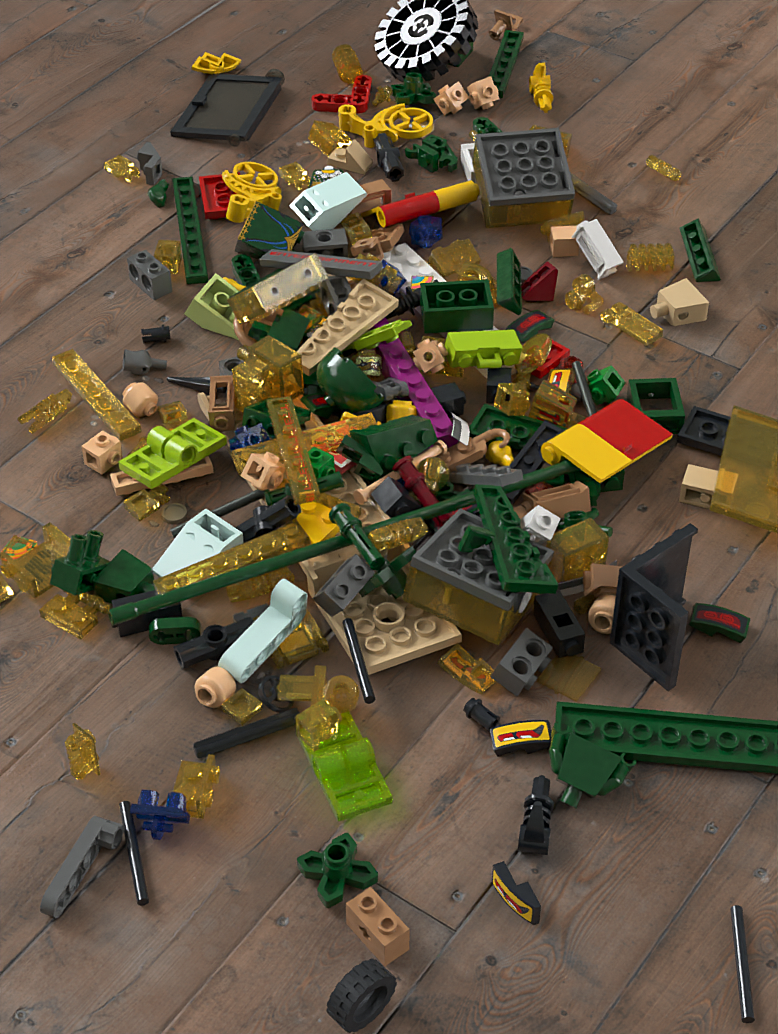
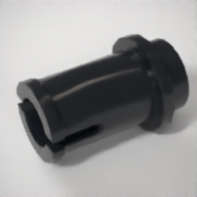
(157, 334)
(477, 711)

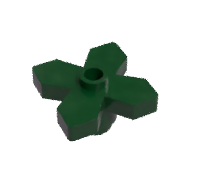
(413, 90)
(390, 575)
(336, 868)

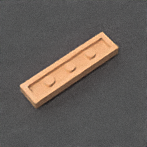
(126, 484)

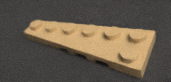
(354, 317)

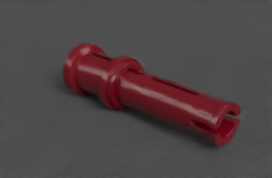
(416, 482)

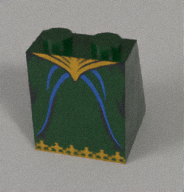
(268, 230)

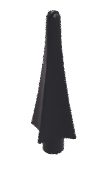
(200, 384)

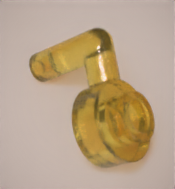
(587, 287)

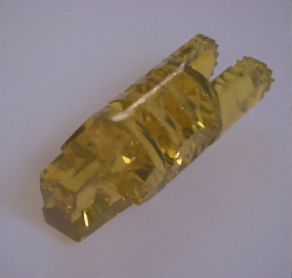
(46, 410)
(398, 533)
(258, 585)

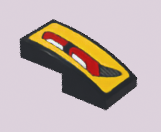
(528, 734)
(517, 897)

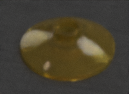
(534, 353)

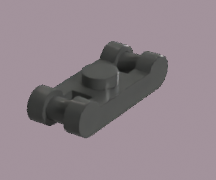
(391, 387)

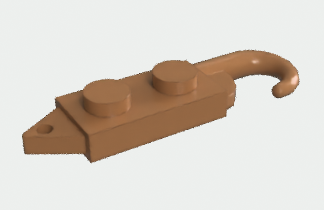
(476, 448)

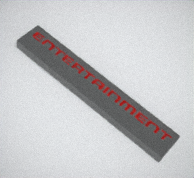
(332, 264)

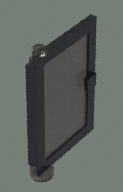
(229, 107)

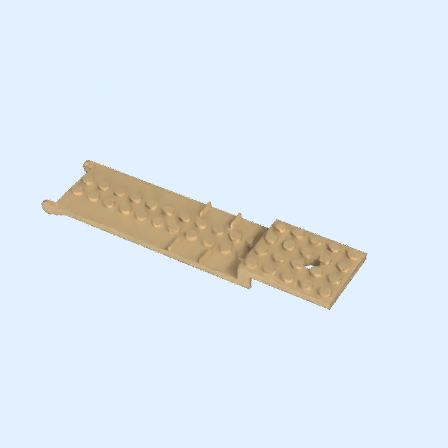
(381, 643)

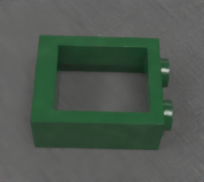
(656, 389)

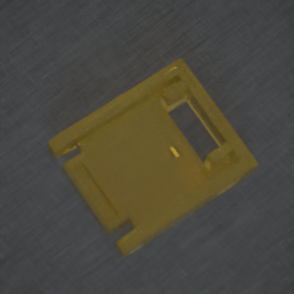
(300, 643)

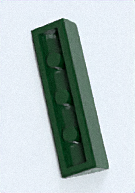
(699, 252)
(509, 281)

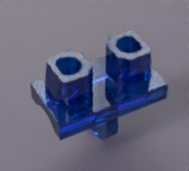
(148, 809)

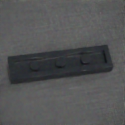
(530, 456)

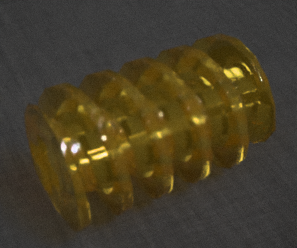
(346, 63)
(650, 255)

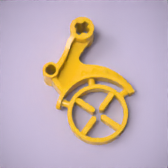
(370, 129)
(247, 193)

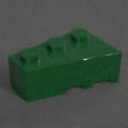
(396, 439)

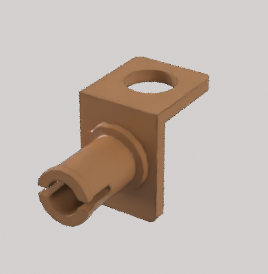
(503, 23)

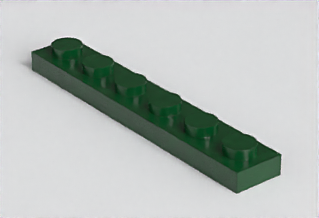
(506, 59)

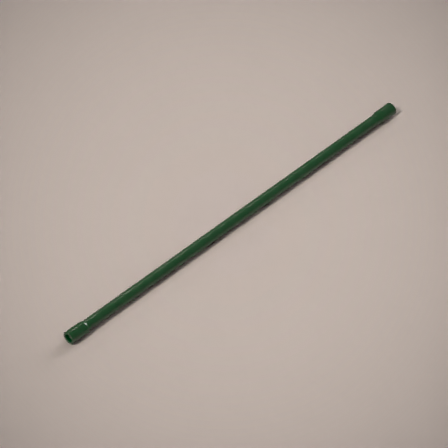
(132, 610)

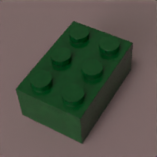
(456, 306)

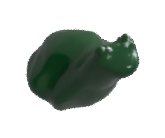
(158, 193)

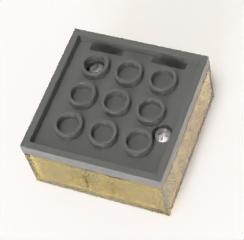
(522, 177)
(466, 584)

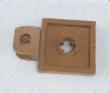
(381, 242)

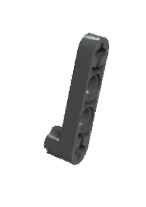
(96, 835)

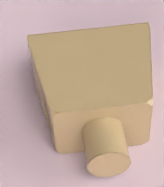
(680, 304)

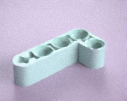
(271, 628)

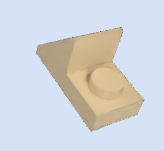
(352, 158)

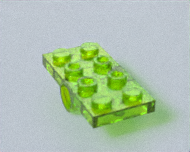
(348, 771)

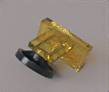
(294, 688)

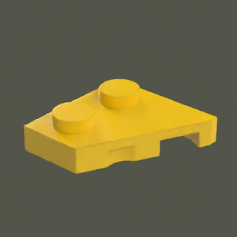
(316, 522)

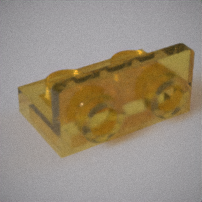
(328, 137)
(453, 256)
(196, 783)

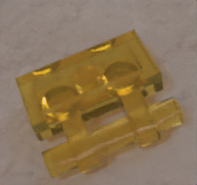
(71, 617)

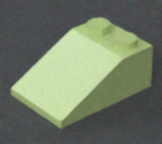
(211, 308)

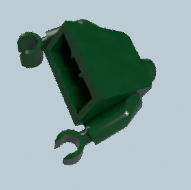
(584, 766)

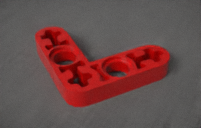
(359, 98)

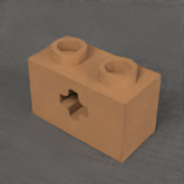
(377, 926)

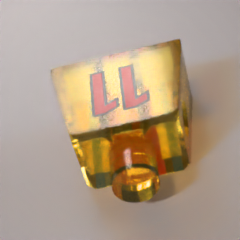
(554, 406)

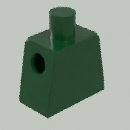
(123, 578)

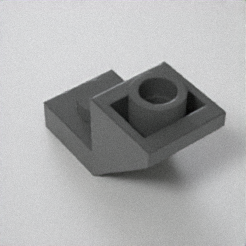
(150, 163)

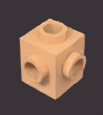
(483, 93)
(451, 98)
(439, 356)
(102, 452)
(264, 471)

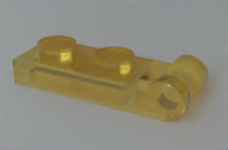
(355, 228)
(632, 323)

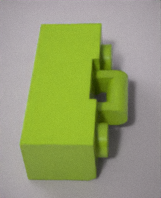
(483, 349)

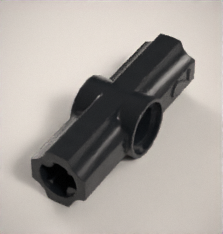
(388, 157)
(269, 518)
(212, 644)

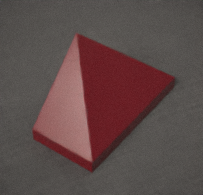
(541, 284)

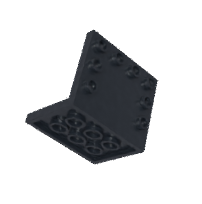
(650, 610)

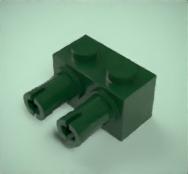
(80, 565)

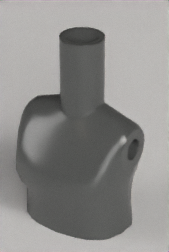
(140, 362)

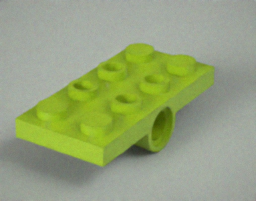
(171, 452)

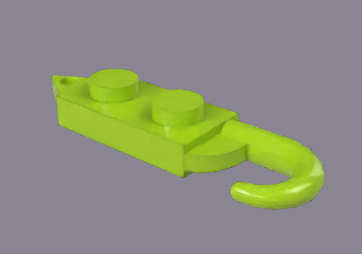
(384, 333)

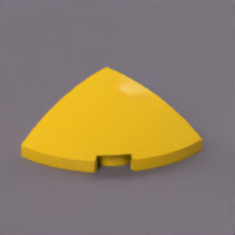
(212, 64)

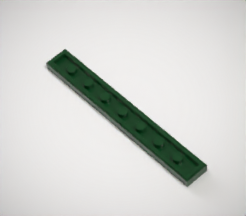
(190, 231)

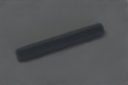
(245, 733)

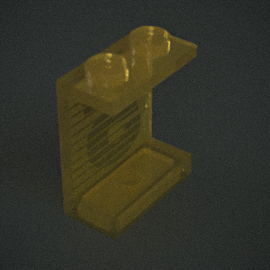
(34, 568)

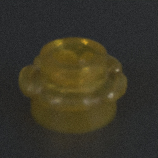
(575, 299)

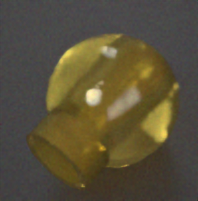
(435, 472)

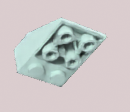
(328, 202)
(198, 540)

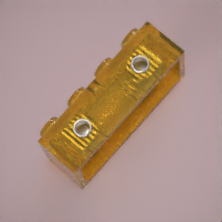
(278, 290)

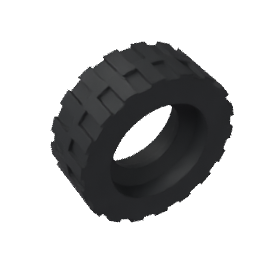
(361, 995)

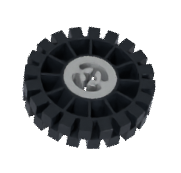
(425, 36)

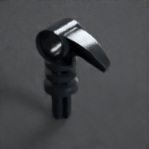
(535, 830)

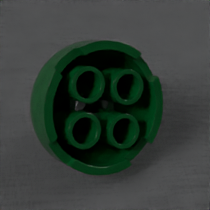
(346, 384)

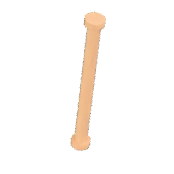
(361, 495)

